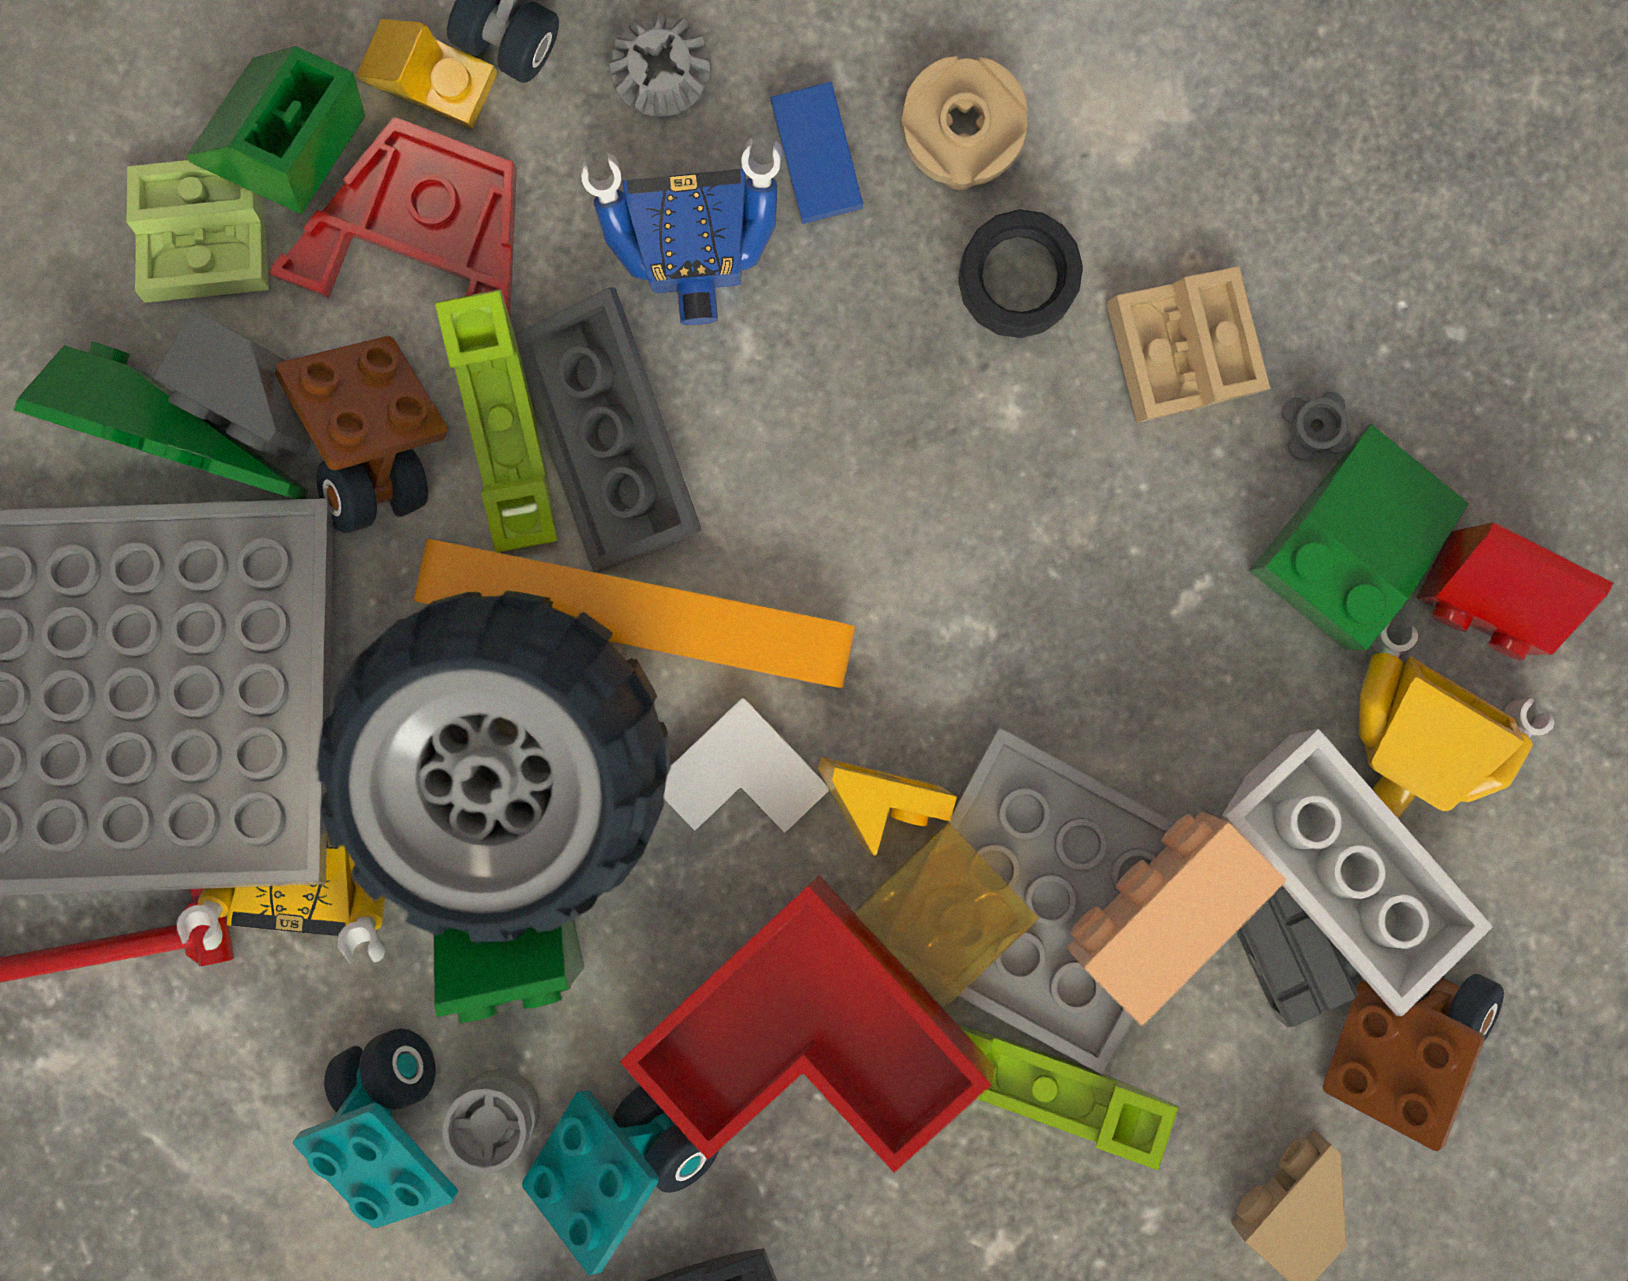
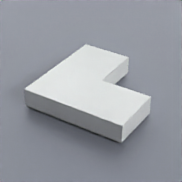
(744, 754)

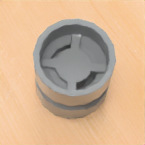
(490, 1121)

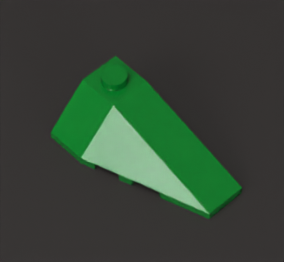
(129, 407)

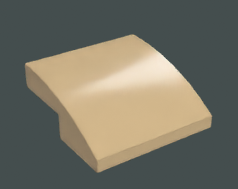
(1188, 344)

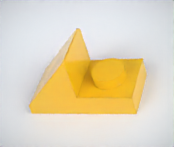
(426, 72)
(868, 794)

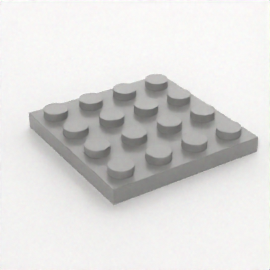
(1062, 851)

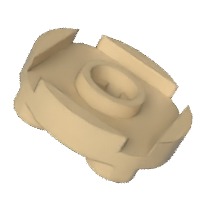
(964, 85)

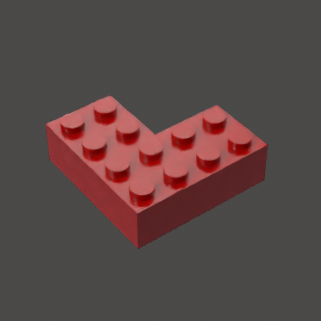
(818, 1002)

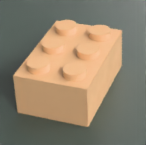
(1173, 913)

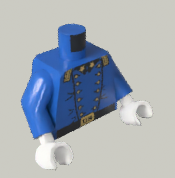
(689, 228)

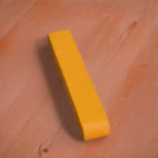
(651, 614)

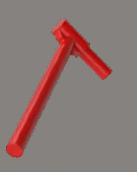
(117, 949)

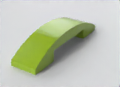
(500, 419)
(1077, 1100)

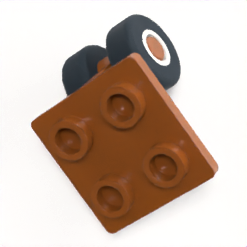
(365, 421)
(1417, 1064)

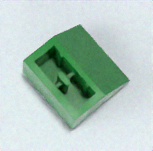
(282, 126)
(487, 974)

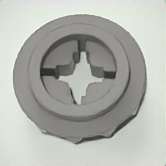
(669, 92)

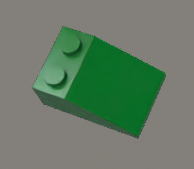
(1361, 541)

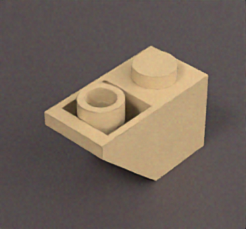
(1299, 1212)

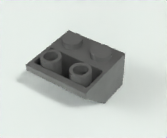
(231, 379)

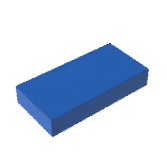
(816, 152)

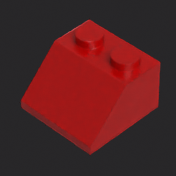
(1510, 590)

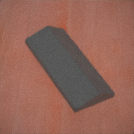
(606, 432)

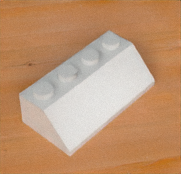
(1355, 868)

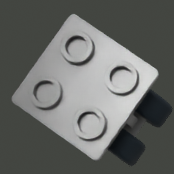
(517, 27)

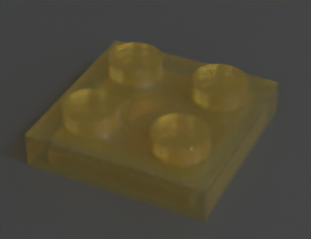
(946, 914)

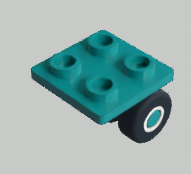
(362, 1146)
(603, 1170)

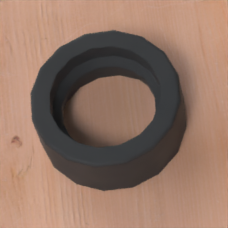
(1030, 226)

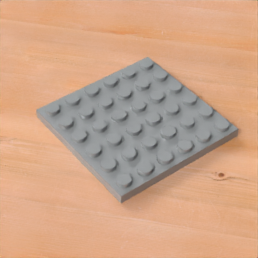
(163, 695)

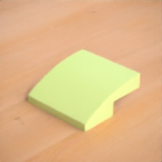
(194, 233)

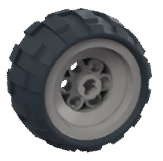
(424, 816)

